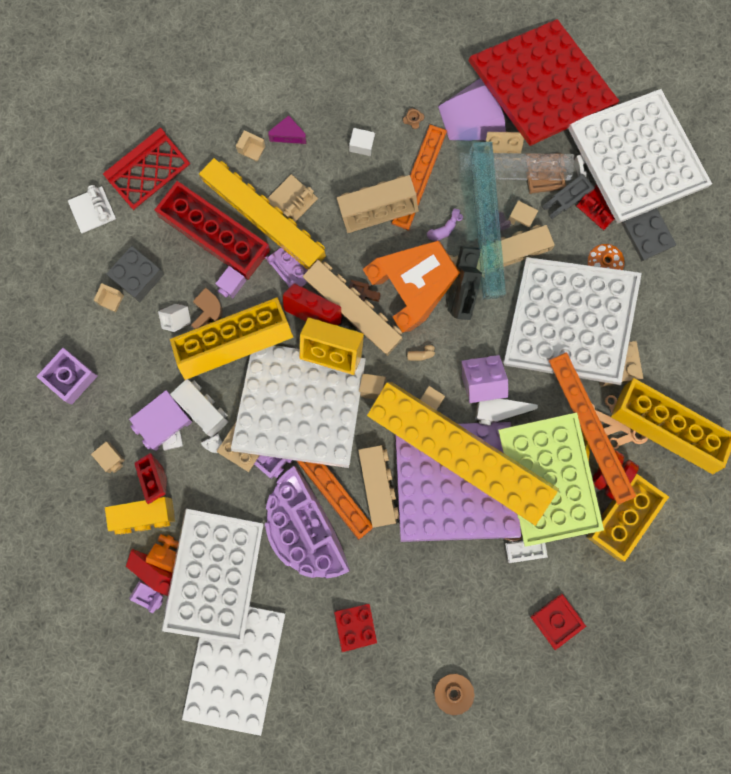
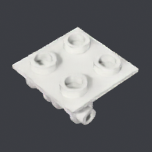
(91, 209)

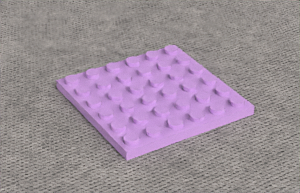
(443, 505)

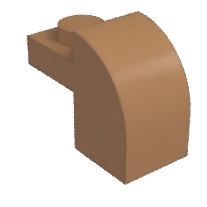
(210, 306)

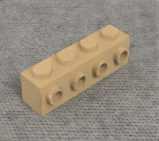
(377, 486)

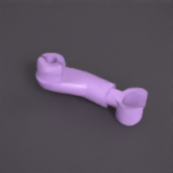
(446, 230)

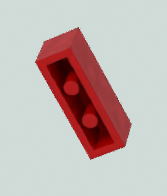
(307, 305)

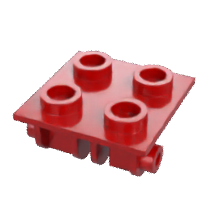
(596, 208)
(355, 627)

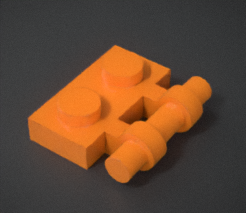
(162, 555)

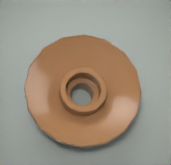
(464, 698)

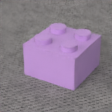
(67, 376)
(484, 379)

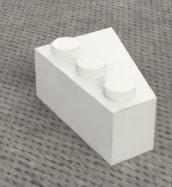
(200, 407)

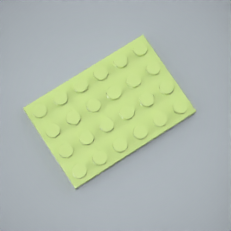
(557, 454)

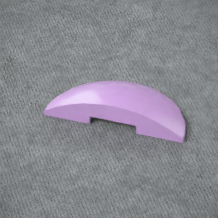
(302, 530)

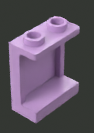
(159, 420)

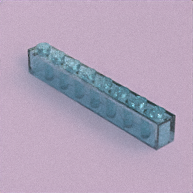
(487, 220)

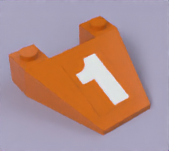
(420, 278)

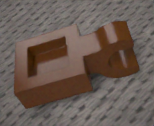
(363, 288)

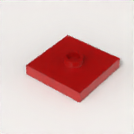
(558, 621)

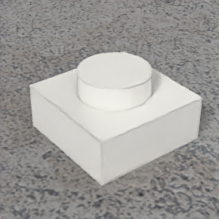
(173, 442)

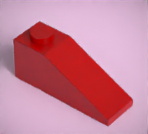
(151, 477)
(153, 576)

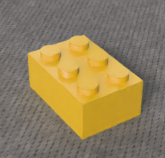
(331, 346)
(140, 516)

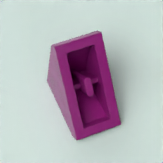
(287, 132)

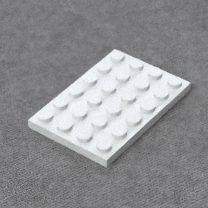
(212, 577)
(234, 679)

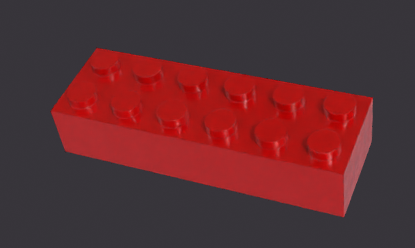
(212, 230)

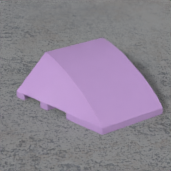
(472, 113)

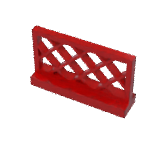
(139, 154)

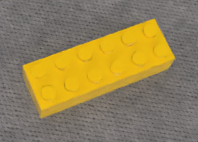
(230, 338)
(673, 426)

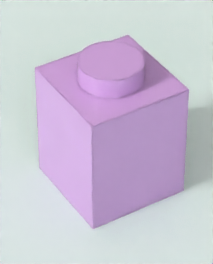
(230, 283)

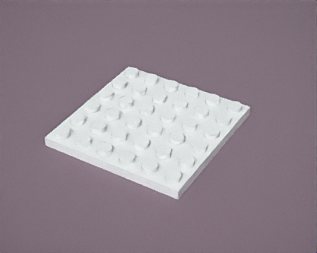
(639, 155)
(573, 312)
(297, 409)

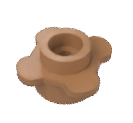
(417, 115)

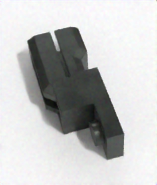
(466, 284)

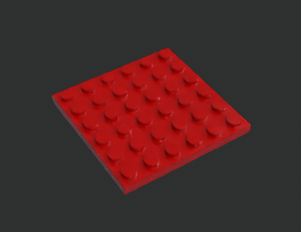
(543, 81)

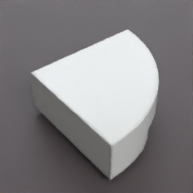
(578, 163)
(212, 444)

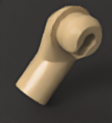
(421, 355)

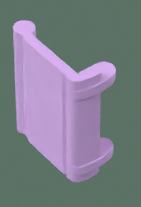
(287, 268)

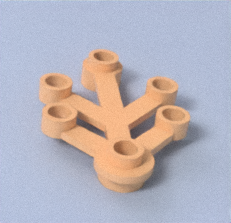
(616, 426)

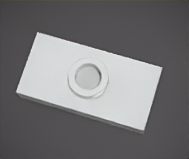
(518, 552)

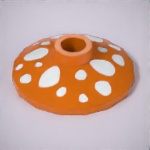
(600, 252)

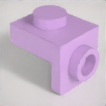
(146, 597)

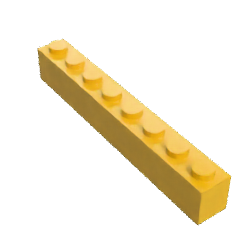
(262, 214)

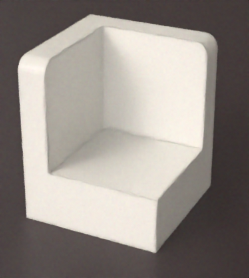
(361, 142)
(174, 317)

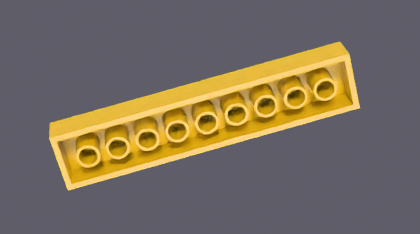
(463, 453)

